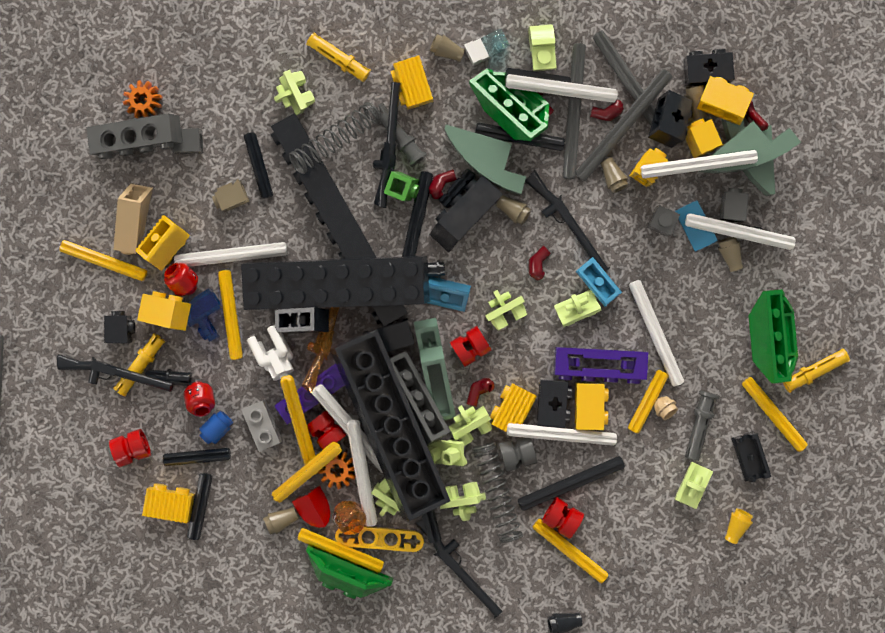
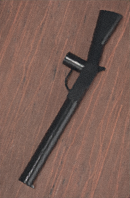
(387, 155)
(557, 205)
(96, 367)
(444, 554)

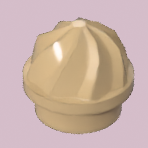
(665, 407)

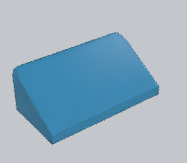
(697, 237)
(598, 281)
(448, 293)

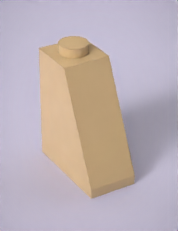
(131, 218)

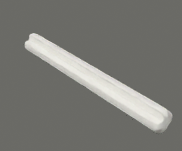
(561, 88)
(699, 164)
(740, 231)
(232, 254)
(656, 333)
(342, 418)
(561, 434)
(361, 471)

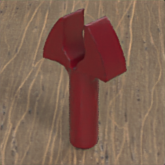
(751, 115)

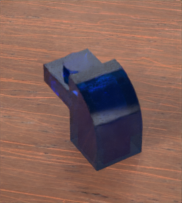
(201, 309)

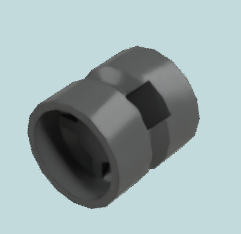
(517, 453)

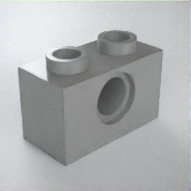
(262, 425)

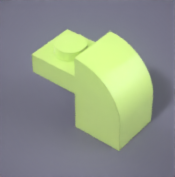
(542, 47)

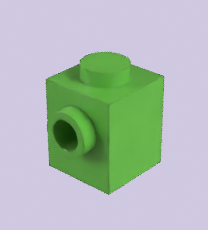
(402, 186)

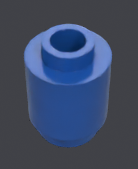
(215, 427)

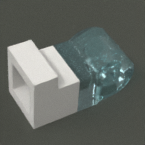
(486, 47)

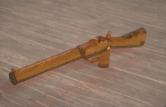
(321, 348)

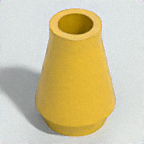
(738, 525)

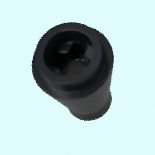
(564, 622)

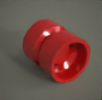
(478, 342)
(325, 430)
(125, 449)
(563, 518)

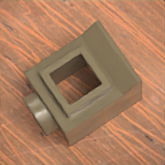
(230, 196)

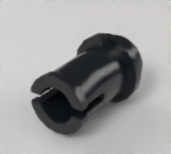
(436, 269)

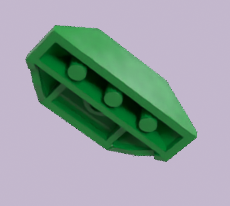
(517, 111)
(773, 336)
(346, 575)

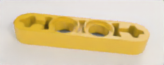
(379, 542)

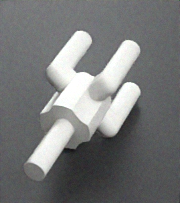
(275, 360)

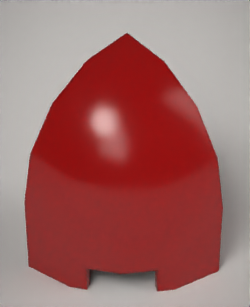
(313, 507)

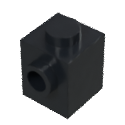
(118, 328)

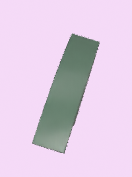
(754, 139)
(486, 157)
(762, 175)
(434, 366)

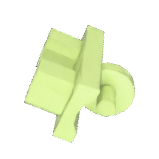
(290, 94)
(577, 308)
(496, 316)
(468, 421)
(448, 452)
(693, 485)
(471, 496)
(385, 498)

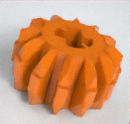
(145, 91)
(333, 475)

